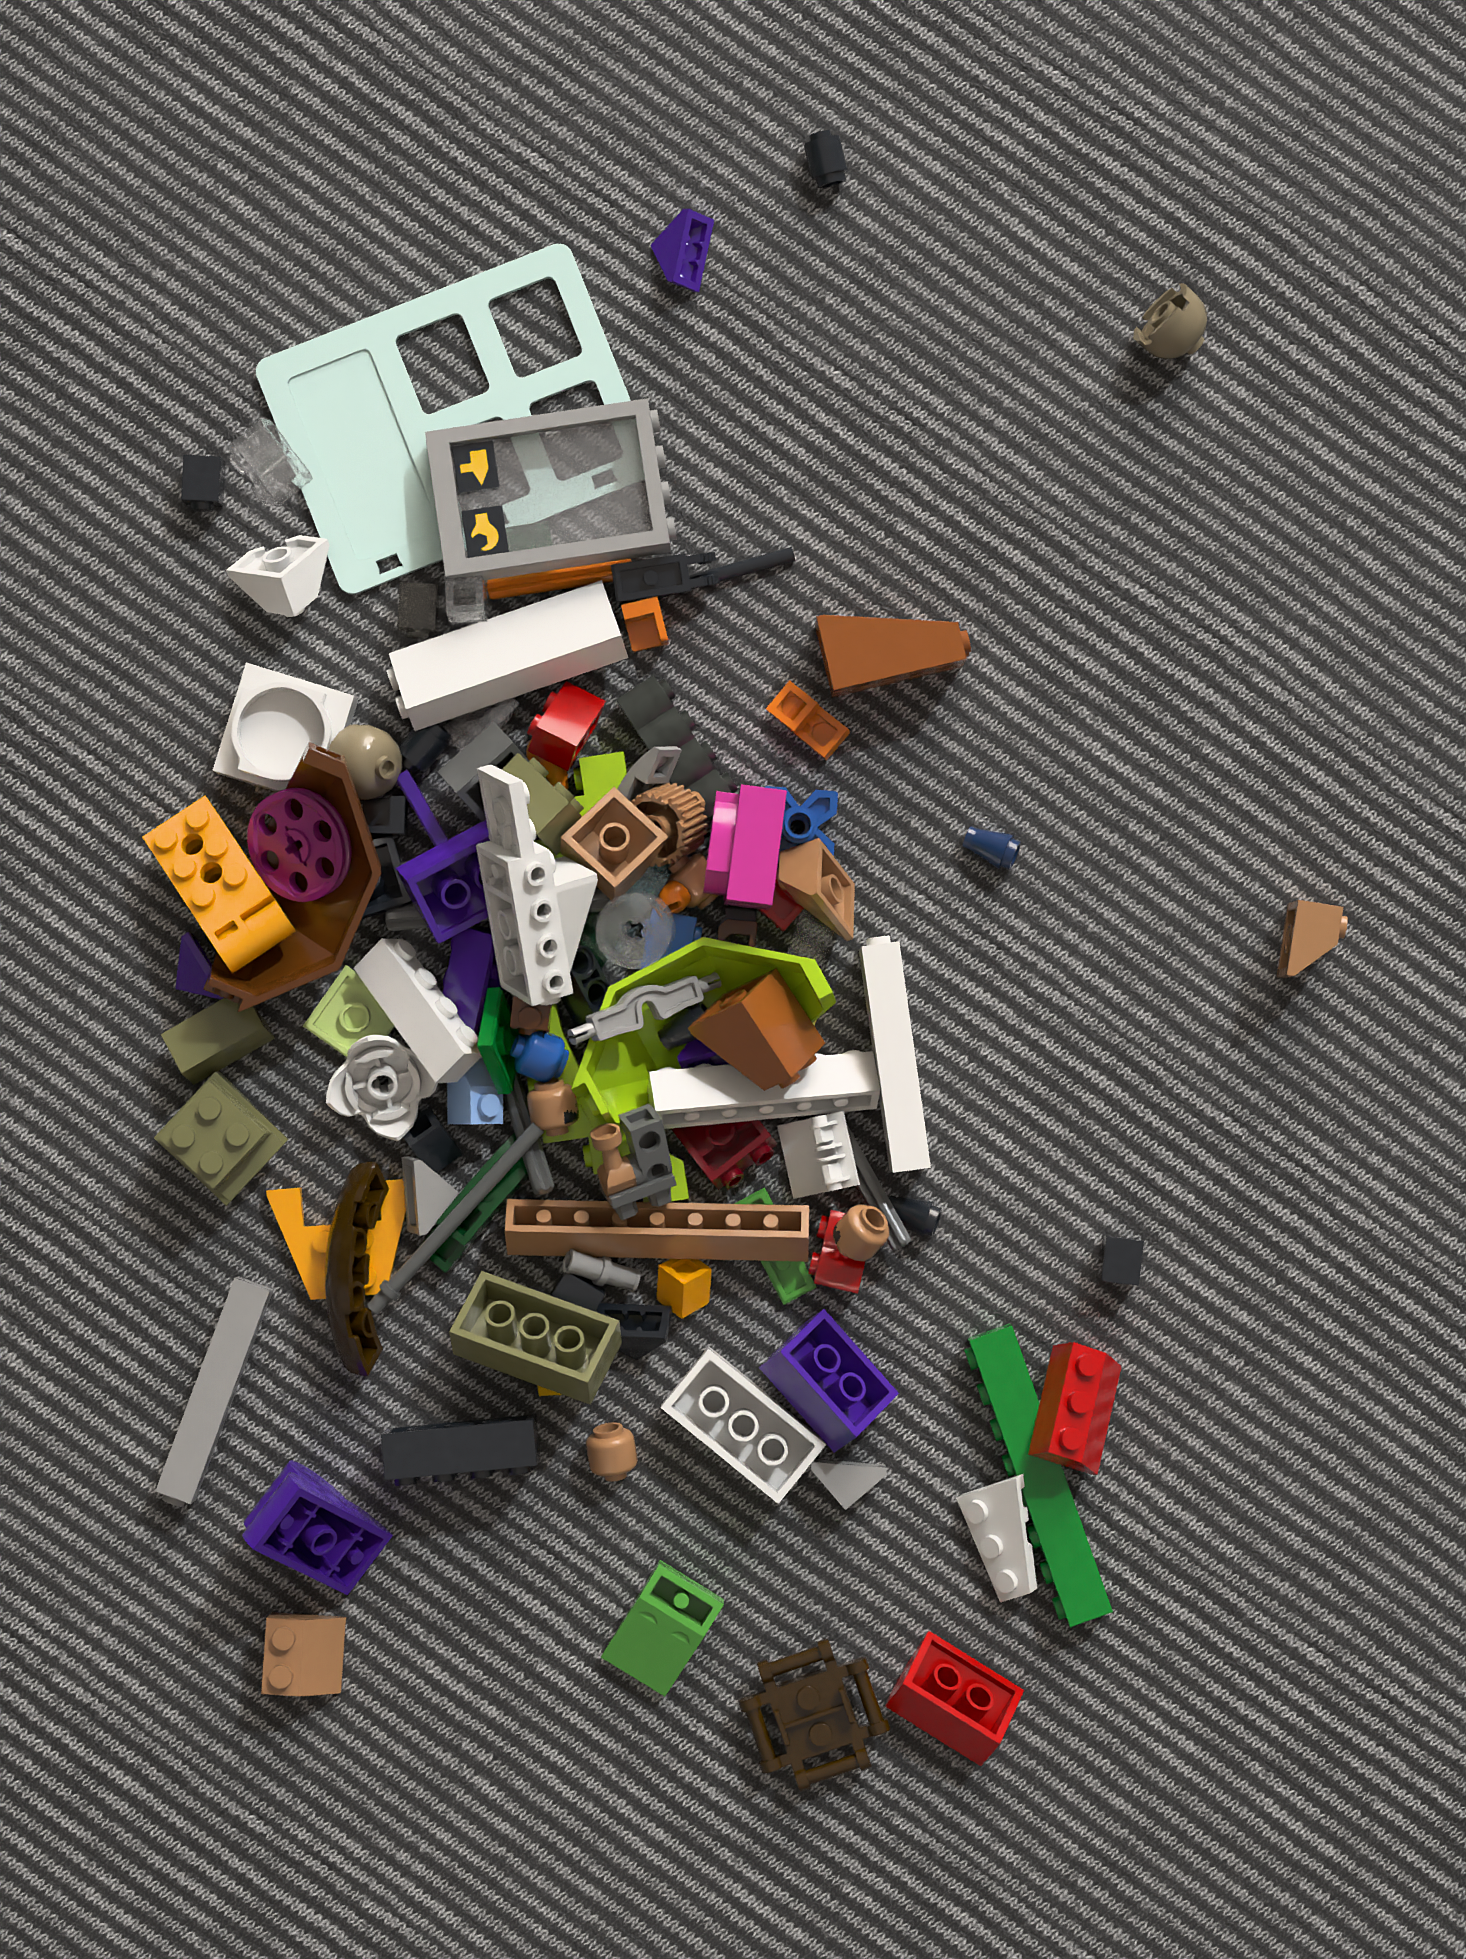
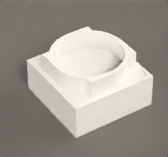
(274, 723)

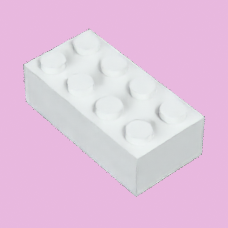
(743, 1424)

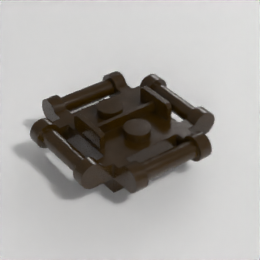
(814, 1714)

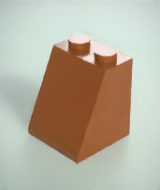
(760, 1031)

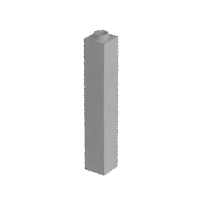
(214, 1391)

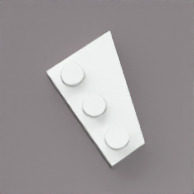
(999, 1531)

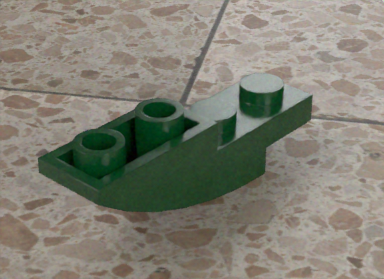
(465, 1234)

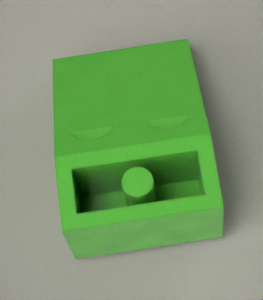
(663, 1628)

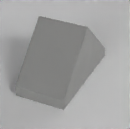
(425, 1195)
(847, 1479)

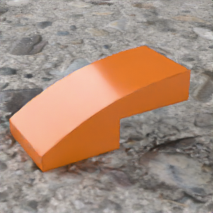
(808, 720)

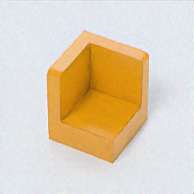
(684, 1285)

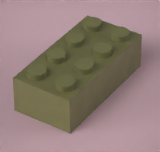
(535, 1337)

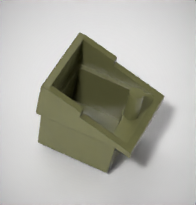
(221, 1138)

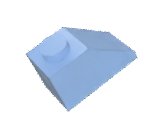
(474, 1098)

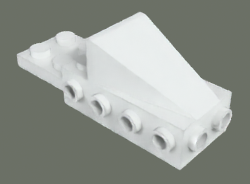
(530, 897)

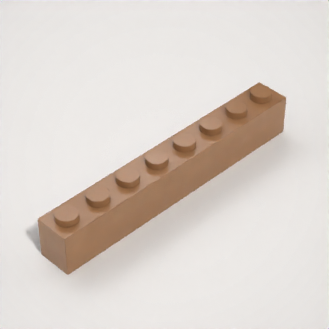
(658, 1232)

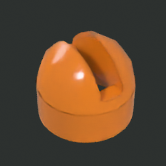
(675, 896)

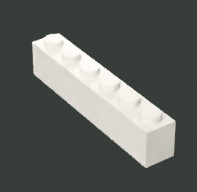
(726, 1096)

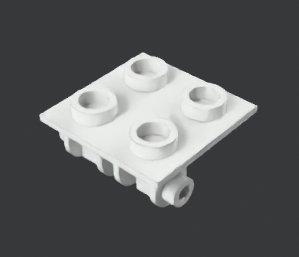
(818, 1154)

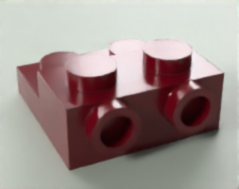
(727, 1149)

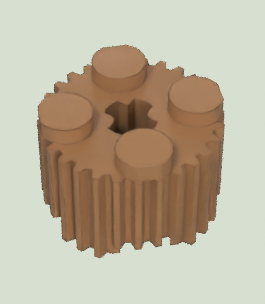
(678, 816)

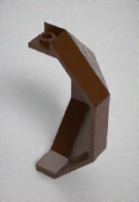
(321, 925)

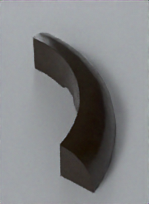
(348, 1268)

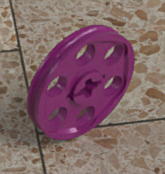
(291, 830)

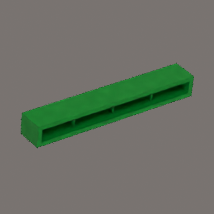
(1046, 1491)

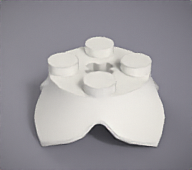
(388, 1107)

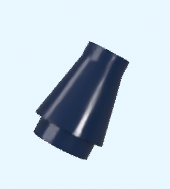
(992, 846)

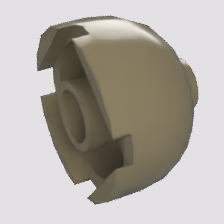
(1174, 324)
(371, 759)

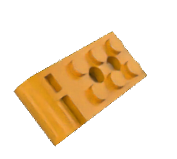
(236, 909)

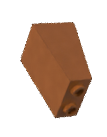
(885, 651)

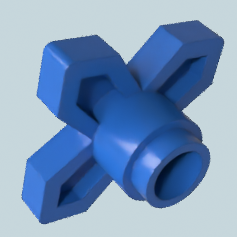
(813, 813)

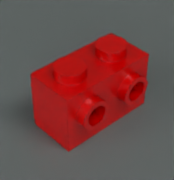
(565, 726)

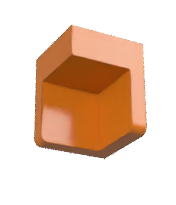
(645, 624)

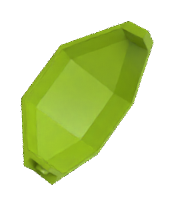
(617, 1069)

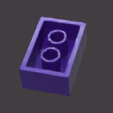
(829, 1380)

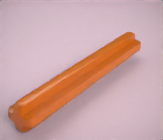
(551, 580)

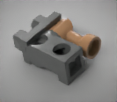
(638, 1174)

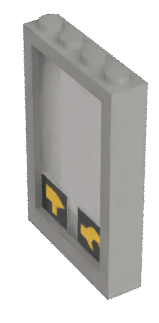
(550, 491)

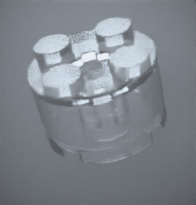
(614, 926)

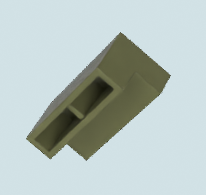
(215, 1039)

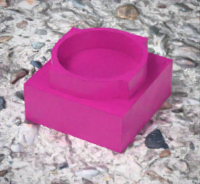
(745, 846)

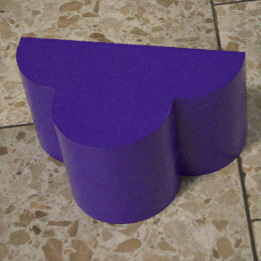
(314, 1529)

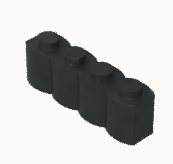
(661, 725)

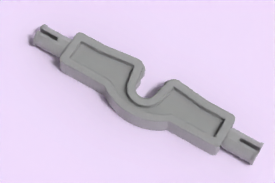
(627, 1013)

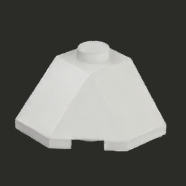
(284, 577)

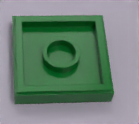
(497, 1039)

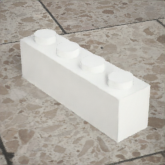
(419, 1010)

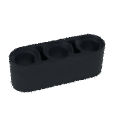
(588, 987)

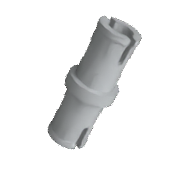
(601, 1270)

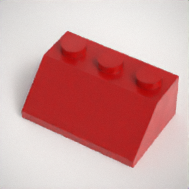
(1075, 1407)
(955, 1698)

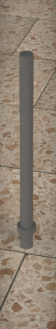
(391, 1289)

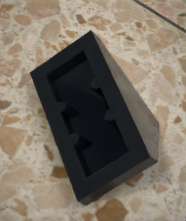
(641, 1326)

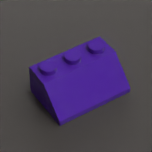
(448, 884)

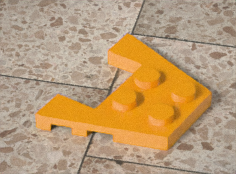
(309, 1243)

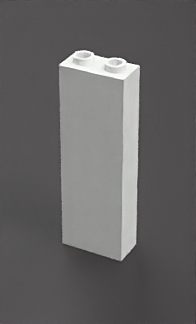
(506, 656)
(894, 1055)

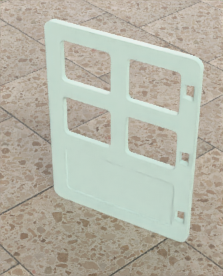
(362, 428)

